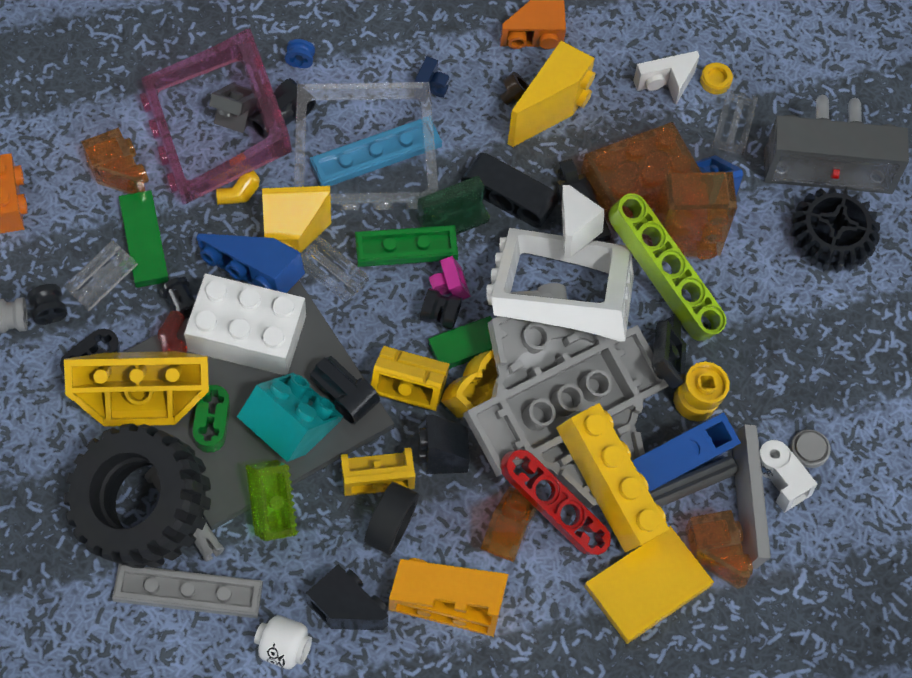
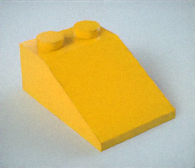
(553, 93)

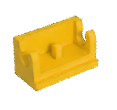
(377, 472)

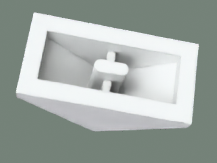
(580, 220)

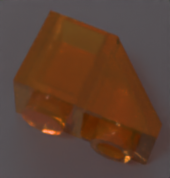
(113, 162)
(509, 525)
(717, 546)

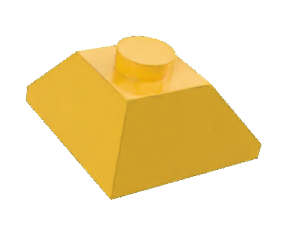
(296, 214)

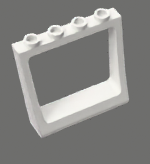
(603, 318)

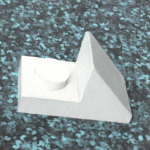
(670, 71)

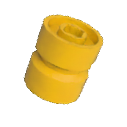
(702, 391)

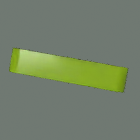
(683, 274)

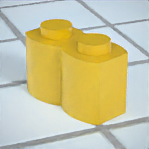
(473, 387)

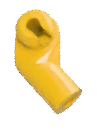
(241, 191)

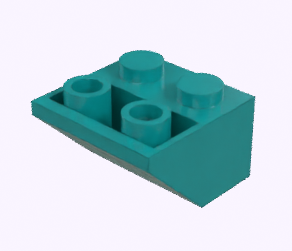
(289, 415)

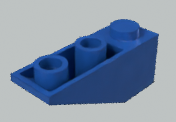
(253, 259)
(687, 451)

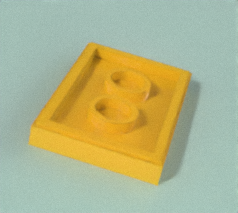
(648, 585)

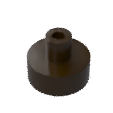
(515, 88)

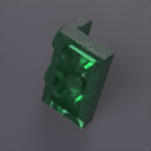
(456, 206)

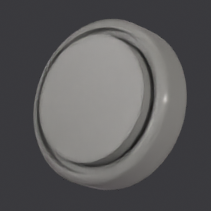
(810, 448)

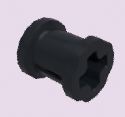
(173, 296)

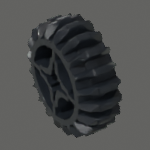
(816, 232)

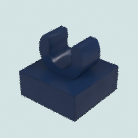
(437, 80)

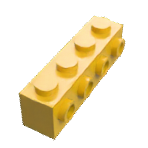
(613, 477)

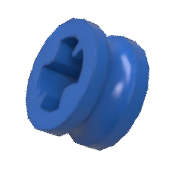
(300, 53)

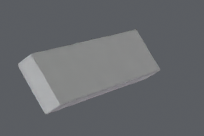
(751, 496)
(188, 591)

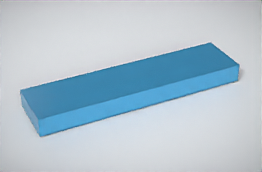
(370, 153)

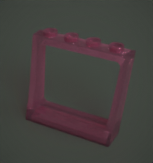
(277, 144)

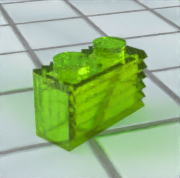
(271, 500)

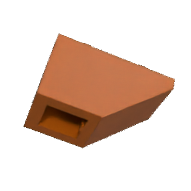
(535, 25)

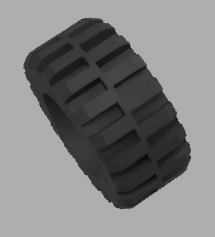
(96, 488)

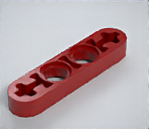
(553, 505)

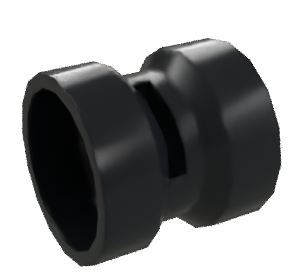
(433, 306)

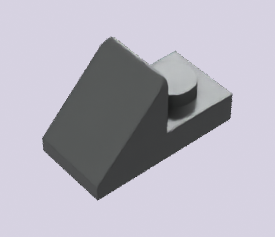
(233, 106)

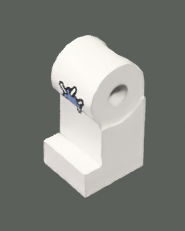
(786, 474)

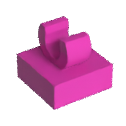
(451, 279)

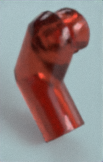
(168, 331)

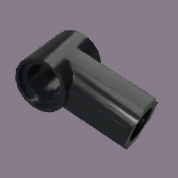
(287, 101)
(350, 396)

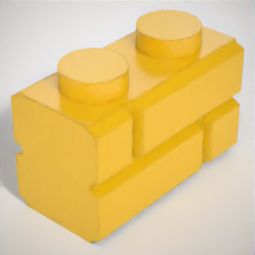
(409, 378)

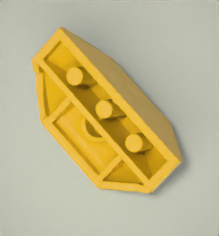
(137, 386)

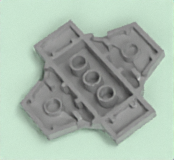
(552, 376)

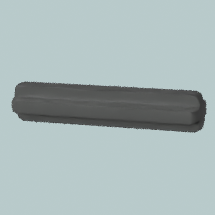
(694, 481)

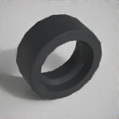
(391, 518)

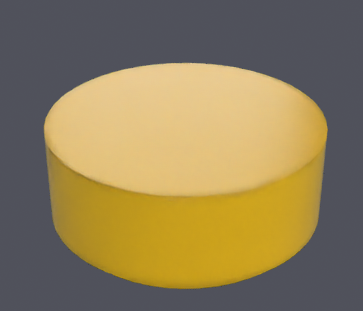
(716, 78)

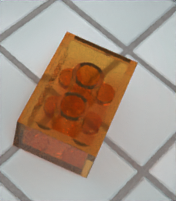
(637, 166)
(697, 211)

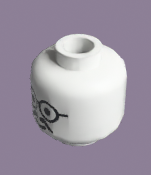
(283, 642)

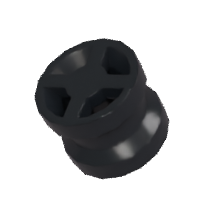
(47, 304)

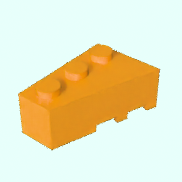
(449, 594)

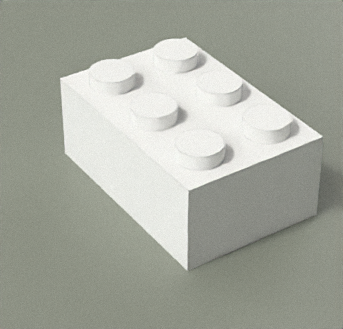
(245, 324)

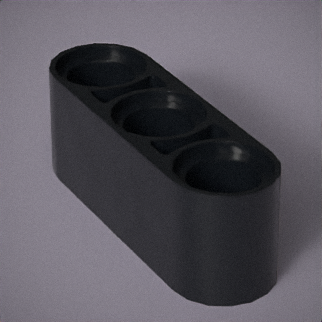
(513, 190)

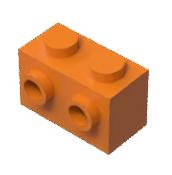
(12, 203)

